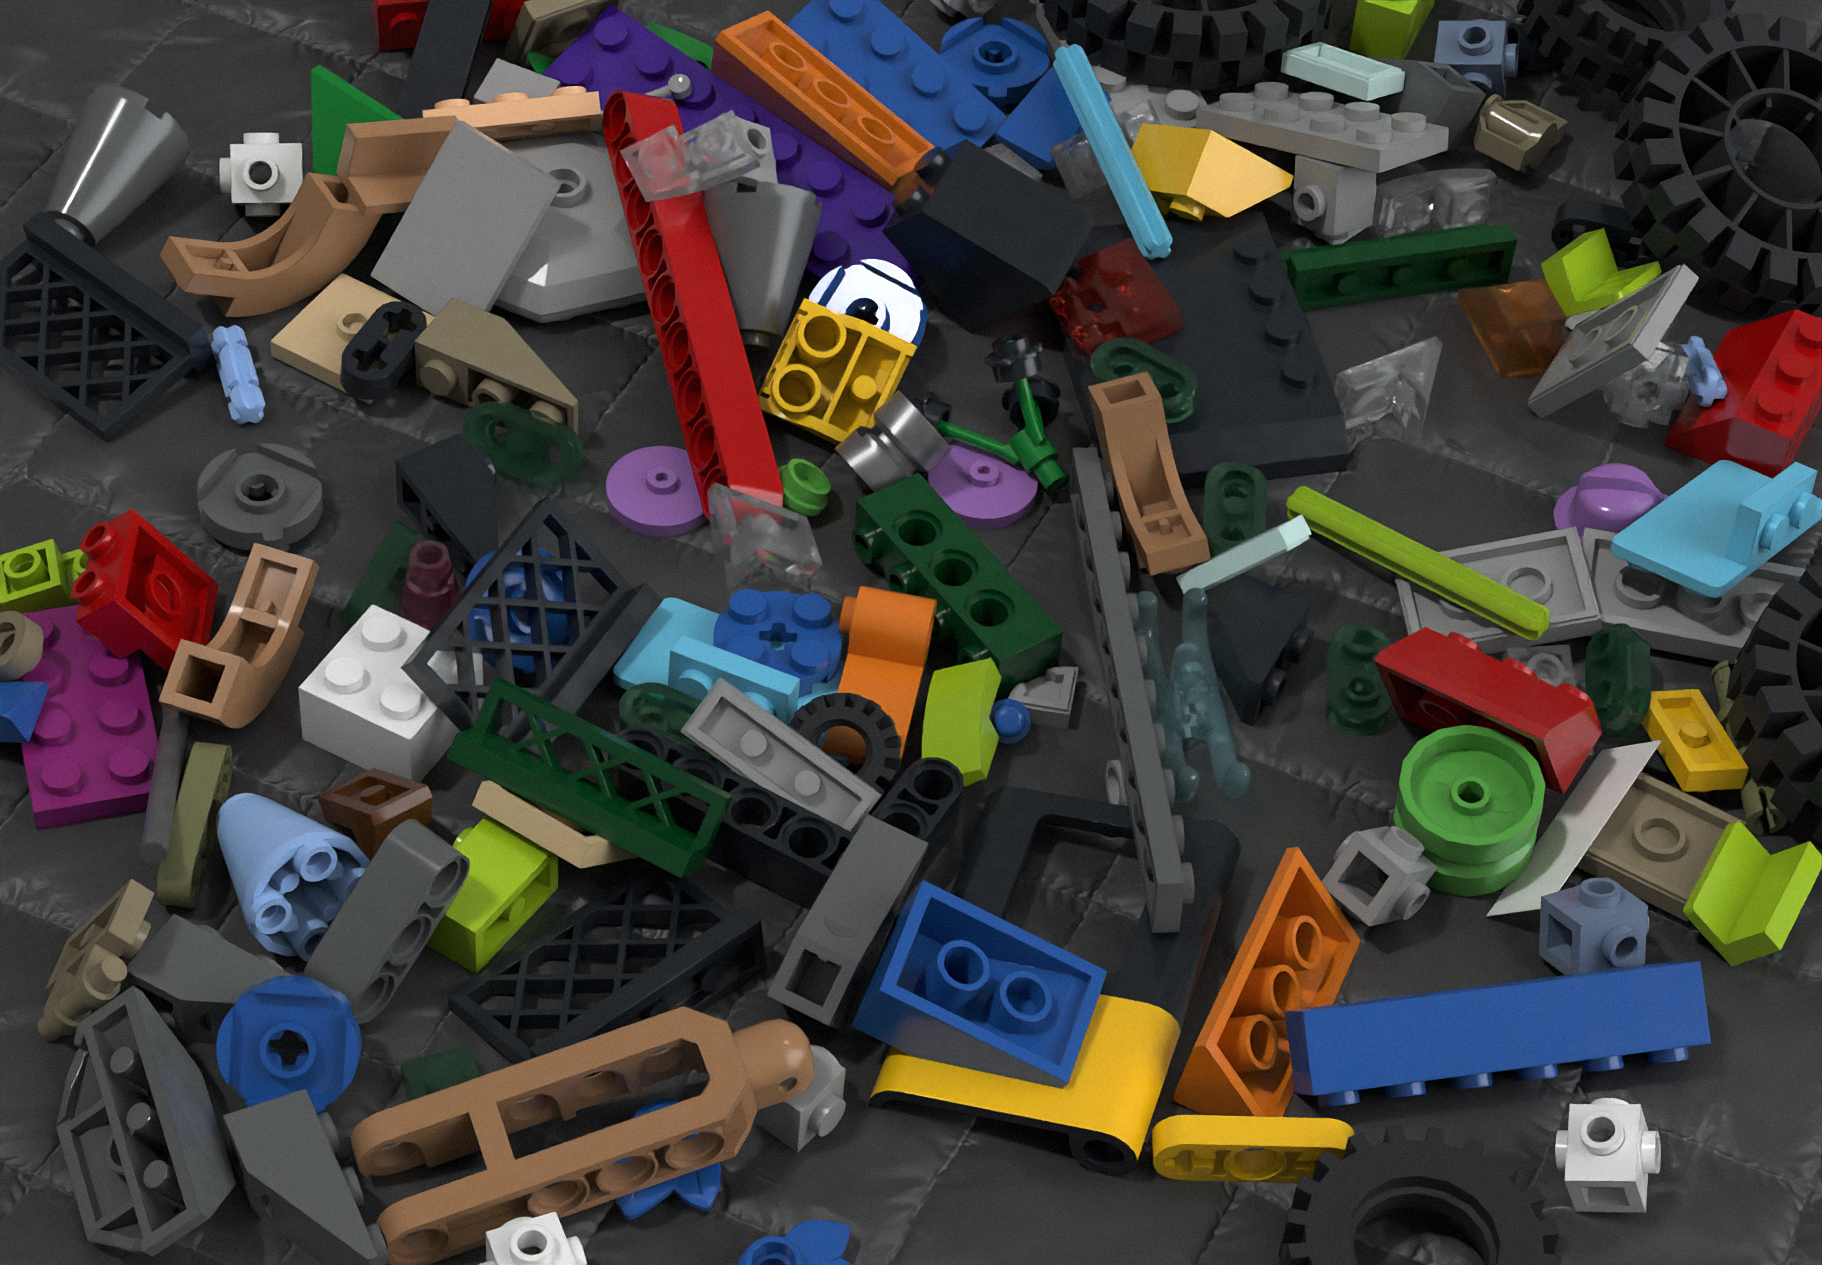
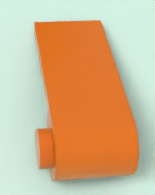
(883, 661)

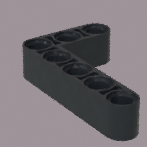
(792, 846)

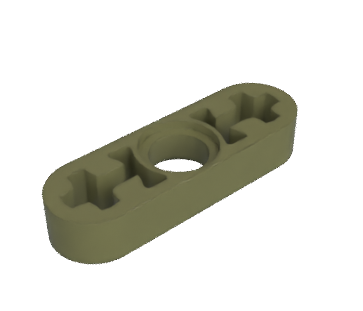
(194, 825)

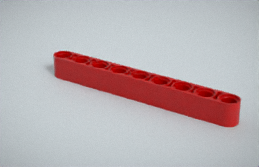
(692, 316)

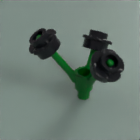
(1031, 407)

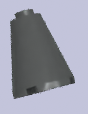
(113, 162)
(762, 252)

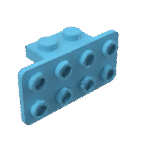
(1721, 526)
(679, 652)

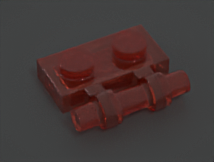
(1127, 291)

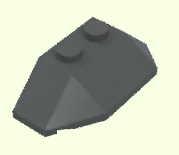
(139, 1131)

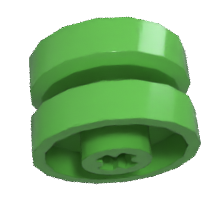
(1472, 807)

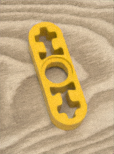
(1215, 1146)

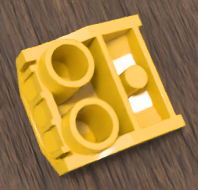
(833, 372)

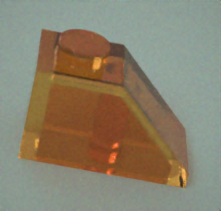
(1516, 324)

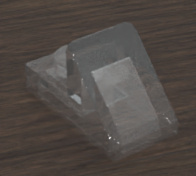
(1391, 383)
(758, 532)

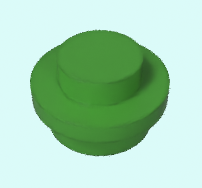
(804, 487)

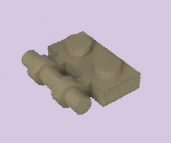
(90, 964)

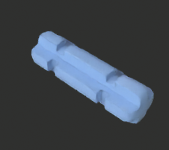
(1703, 373)
(238, 374)

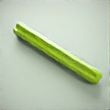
(1420, 564)

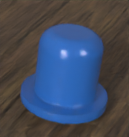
(1010, 720)

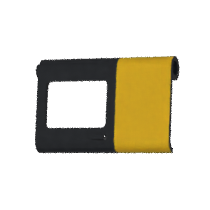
(1138, 1007)

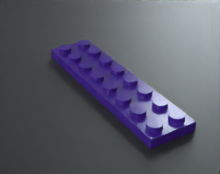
(631, 58)

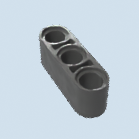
(389, 918)

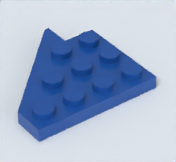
(899, 70)

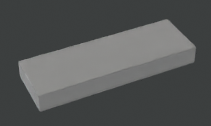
(778, 757)

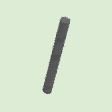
(164, 787)

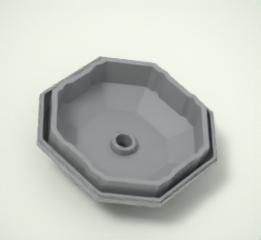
(582, 247)

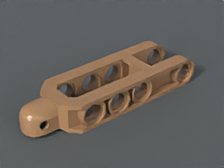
(482, 1112)

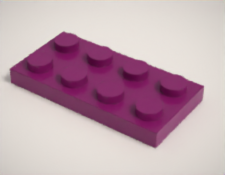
(95, 729)

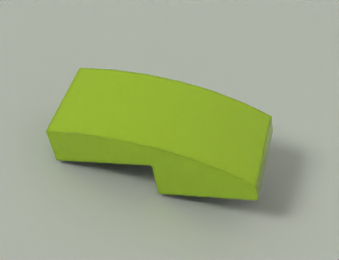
(39, 577)
(958, 718)

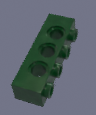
(935, 555)

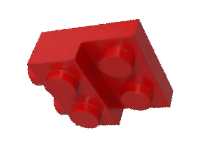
(142, 591)

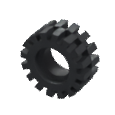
(864, 717)

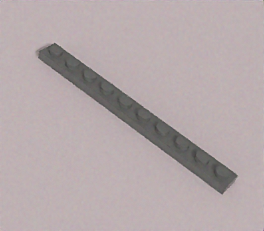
(1129, 695)

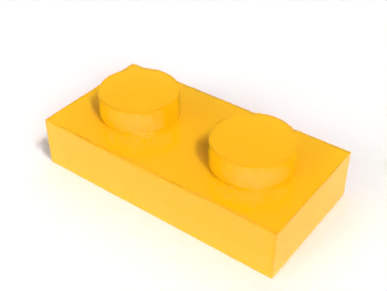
(1693, 742)

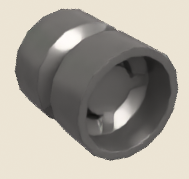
(894, 445)

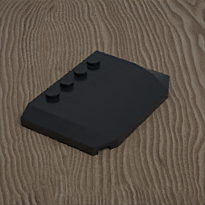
(1245, 341)

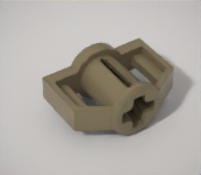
(1516, 131)

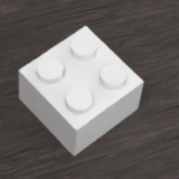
(370, 709)

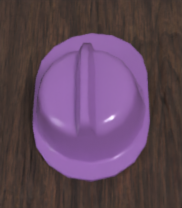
(1607, 499)

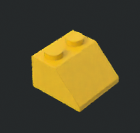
(1203, 172)

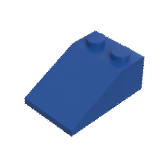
(978, 992)

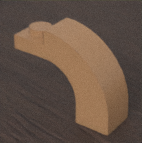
(281, 264)
(1145, 476)
(252, 650)

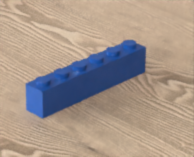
(1497, 1029)

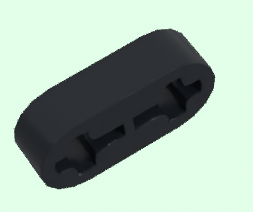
(1616, 225)
(372, 344)

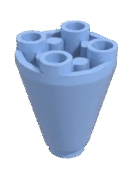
(286, 872)

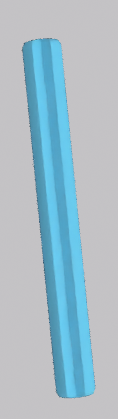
(1113, 152)

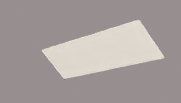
(1575, 827)

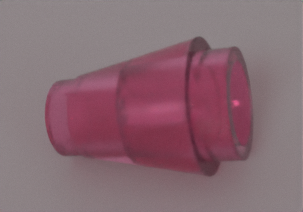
(428, 585)

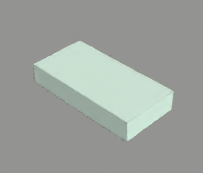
(1343, 71)
(1246, 555)

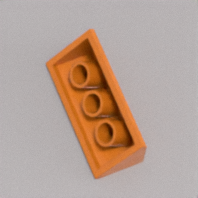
(817, 99)
(1286, 962)

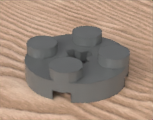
(276, 522)

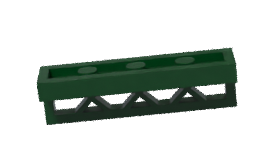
(1400, 265)
(581, 800)

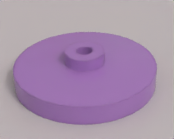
(983, 487)
(654, 492)

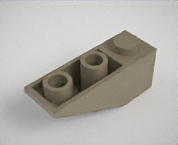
(484, 360)

